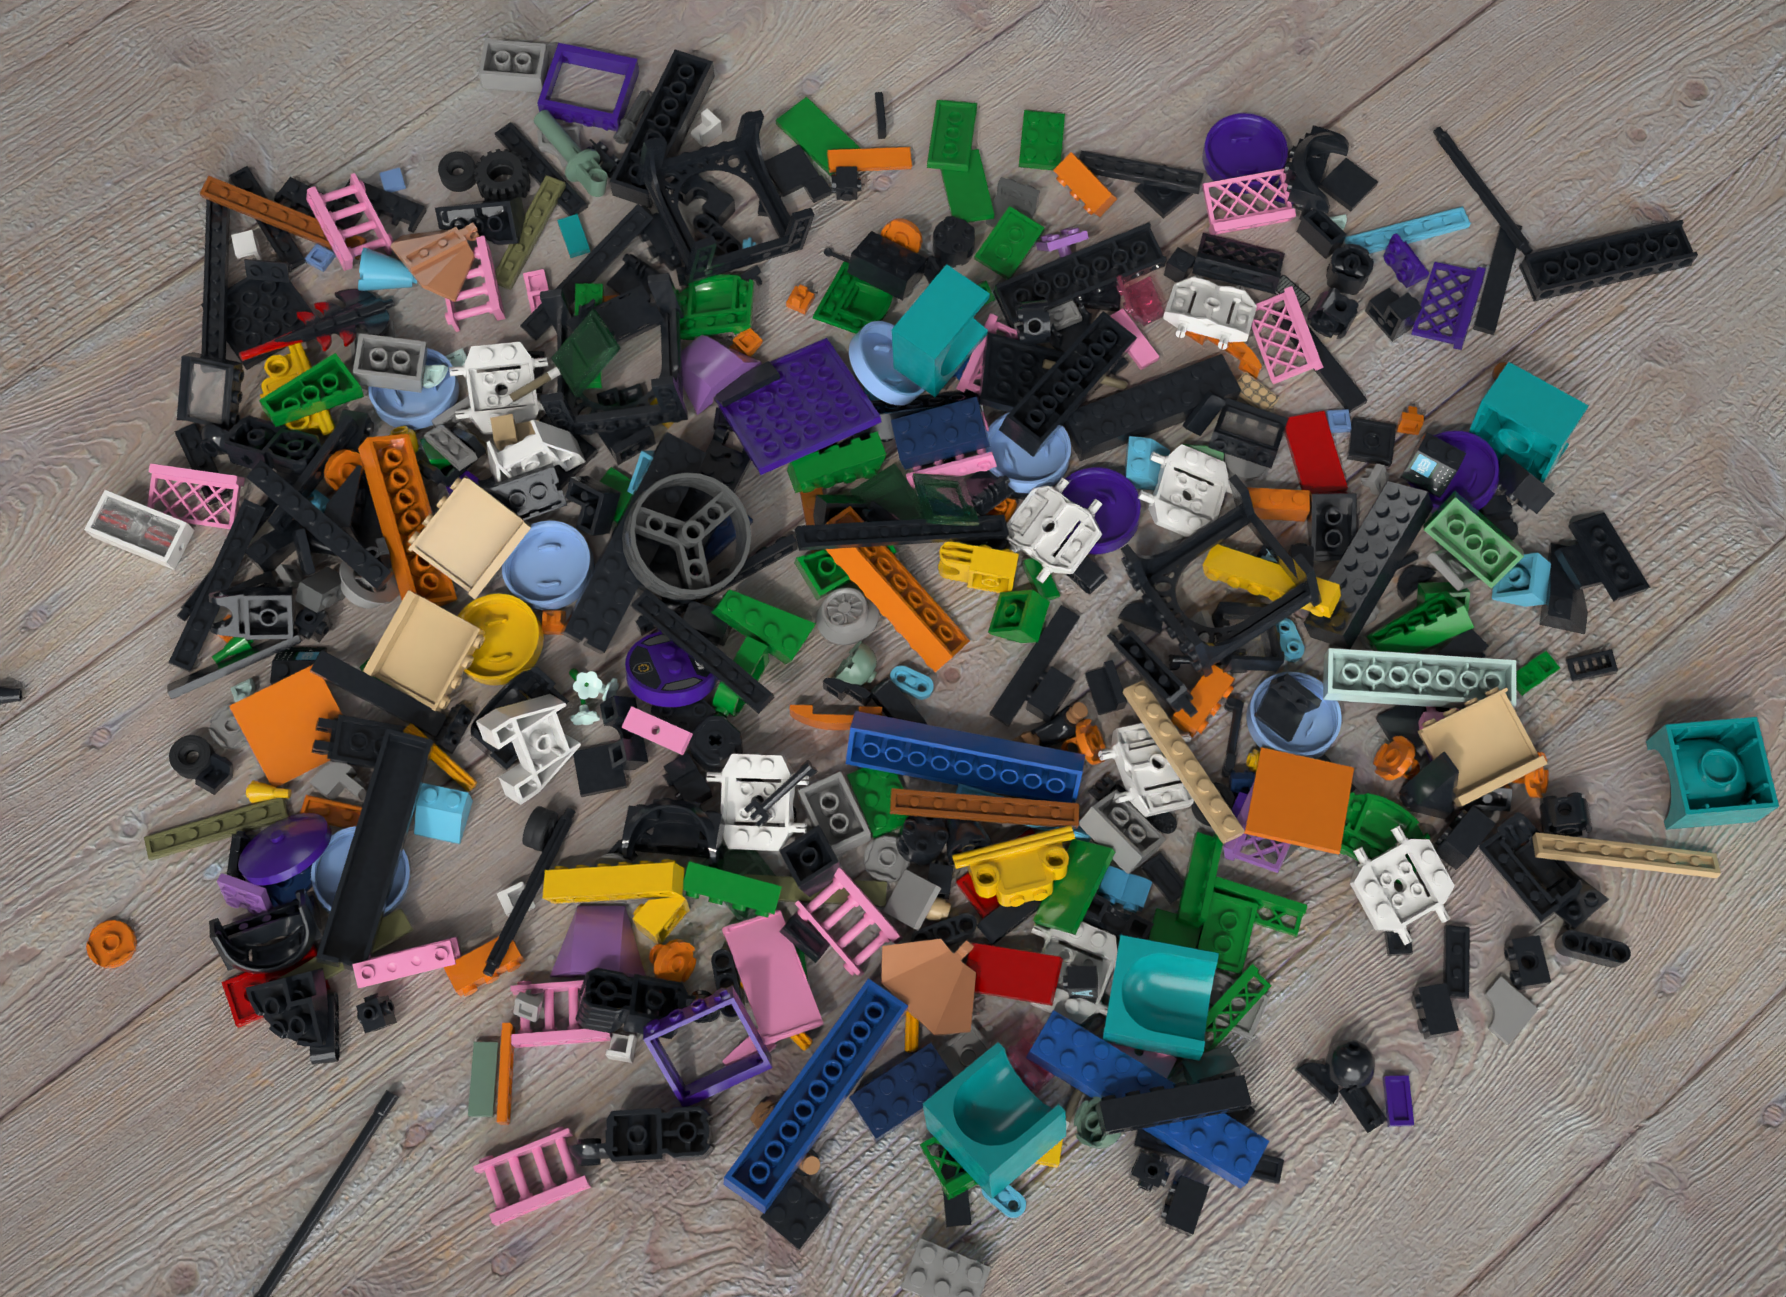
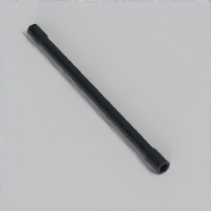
(380, 1112)

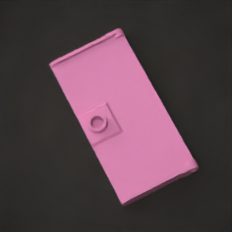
(772, 978)

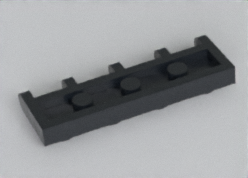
(296, 193)
(391, 205)

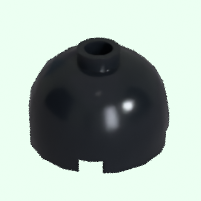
(1350, 1063)

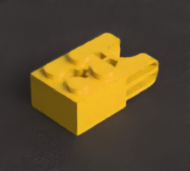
(978, 566)

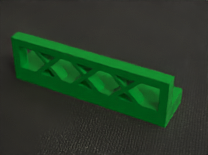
(1199, 880)
(1264, 900)
(1230, 994)

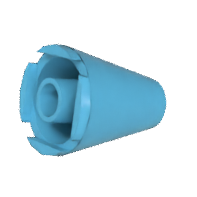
(382, 272)

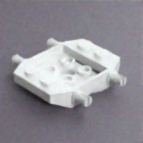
(1210, 319)
(482, 385)
(1167, 502)
(1048, 506)
(1133, 753)
(738, 794)
(1392, 909)
(1090, 940)

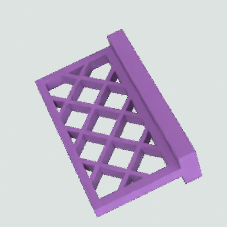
(1234, 847)

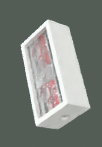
(139, 529)

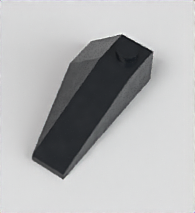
(496, 219)
(1564, 604)
(1432, 788)

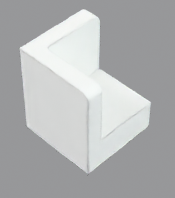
(708, 129)
(246, 245)
(510, 896)
(622, 1047)

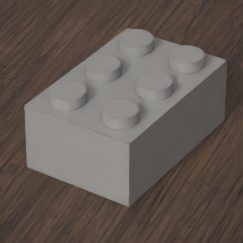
(513, 65)
(390, 362)
(835, 810)
(1123, 830)
(944, 1273)

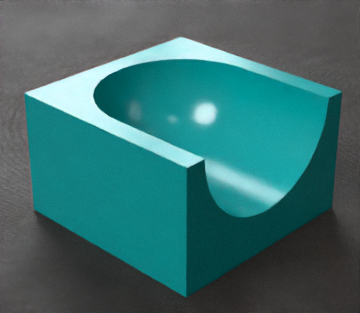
(939, 331)
(1527, 420)
(1715, 772)
(1160, 997)
(993, 1121)

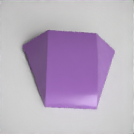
(711, 368)
(598, 940)

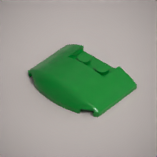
(852, 302)
(716, 306)
(1370, 826)

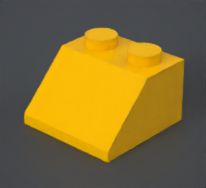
(660, 917)

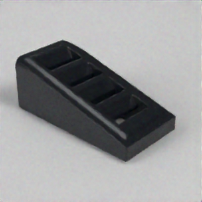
(1606, 654)

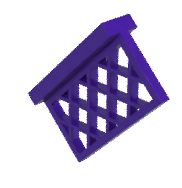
(1464, 313)

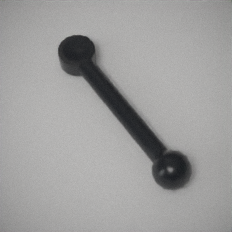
(828, 252)

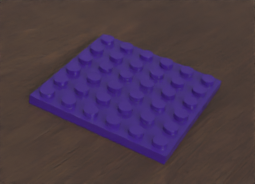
(801, 411)

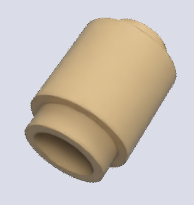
(939, 910)

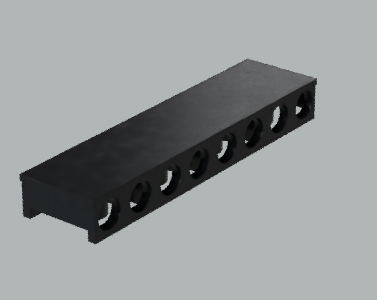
(1607, 260)
(1083, 272)

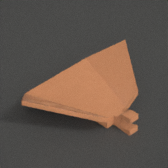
(438, 258)
(931, 983)

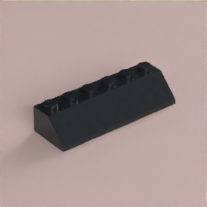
(921, 403)

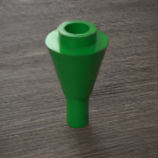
(234, 646)

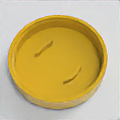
(511, 638)

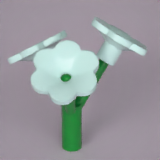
(590, 686)

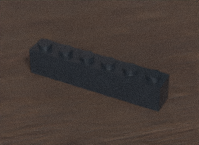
(1173, 1104)

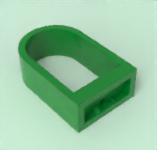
(753, 658)

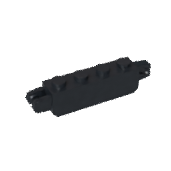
(1153, 671)

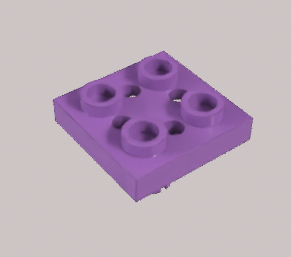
(1062, 241)
(244, 894)

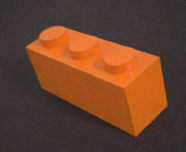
(1084, 185)
(1280, 504)
(1206, 700)
(468, 970)

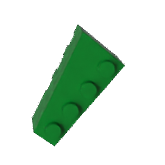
(311, 392)
(837, 465)
(823, 573)
(767, 624)
(1423, 626)
(732, 888)

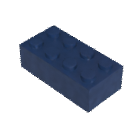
(940, 433)
(900, 1092)

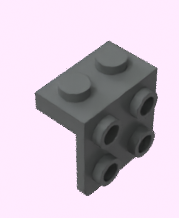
(1016, 195)

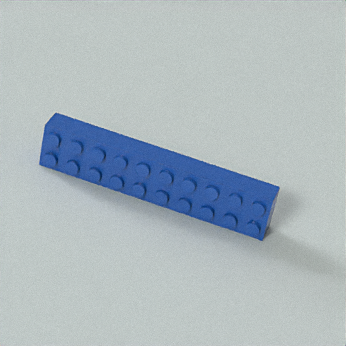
(964, 758)
(1104, 1070)
(815, 1096)

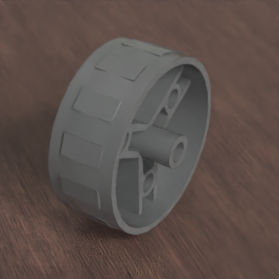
(686, 536)

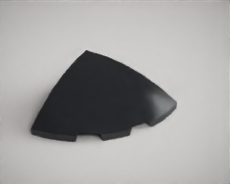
(294, 1006)

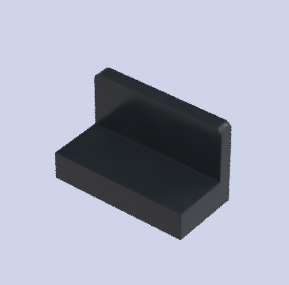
(1106, 689)

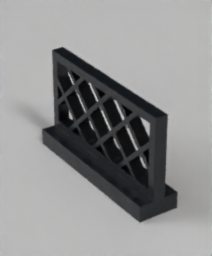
(1238, 272)

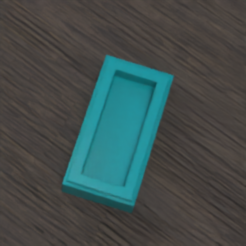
(573, 236)

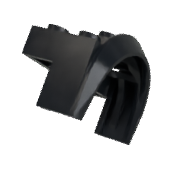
(532, 683)
(1527, 874)
(239, 937)

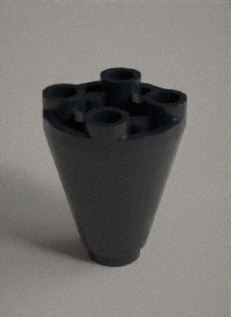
(965, 836)

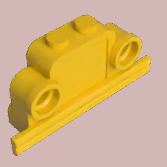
(284, 369)
(1018, 868)

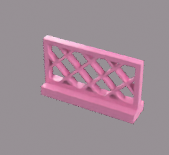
(1254, 219)
(1303, 335)
(976, 358)
(196, 477)

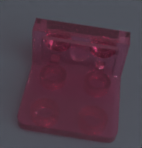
(1141, 300)
(1031, 1074)

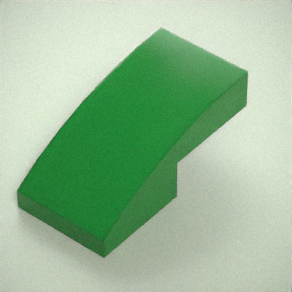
(1535, 672)

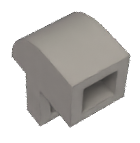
(334, 778)

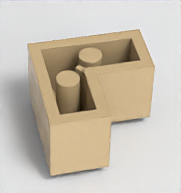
(508, 432)

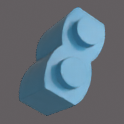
(1125, 889)

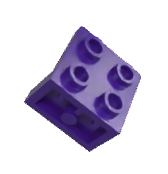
(1404, 262)

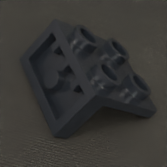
(627, 442)
(1285, 706)

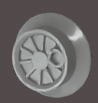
(362, 592)
(847, 616)

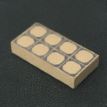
(1255, 393)

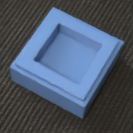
(392, 180)
(320, 257)
(1339, 420)

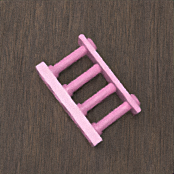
(337, 236)
(489, 288)
(960, 467)
(871, 916)
(407, 962)
(549, 1034)
(551, 1192)

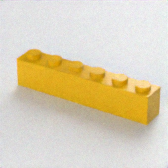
(1263, 578)
(613, 882)

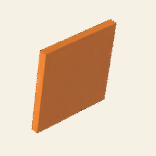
(283, 724)
(1299, 800)

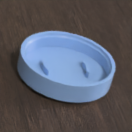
(873, 364)
(417, 408)
(1020, 467)
(549, 566)
(1315, 731)
(329, 866)

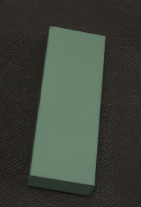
(483, 1079)

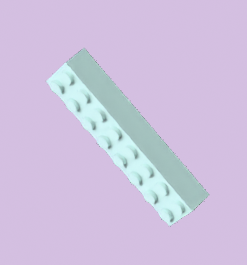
(1414, 678)

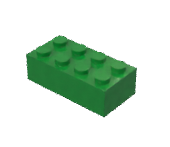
(1473, 539)

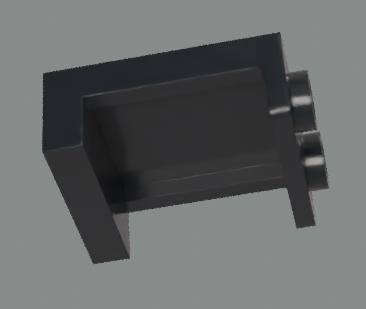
(450, 473)

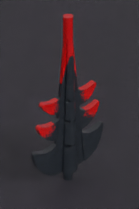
(361, 311)

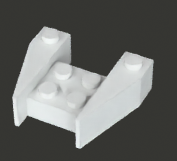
(535, 451)
(536, 739)

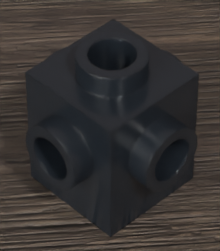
(313, 624)
(376, 1013)
(1140, 1171)

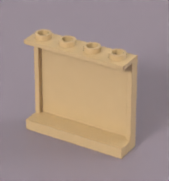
(469, 536)
(425, 651)
(1484, 745)

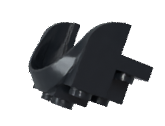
(1306, 171)
(676, 831)

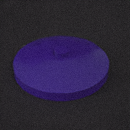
(285, 849)

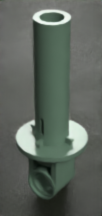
(581, 165)

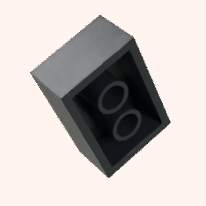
(886, 265)

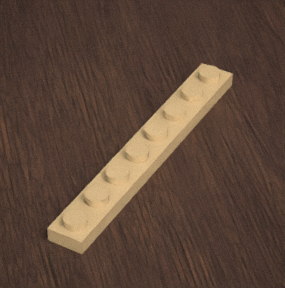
(1183, 762)
(1626, 855)

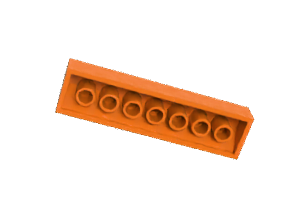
(401, 509)
(900, 598)

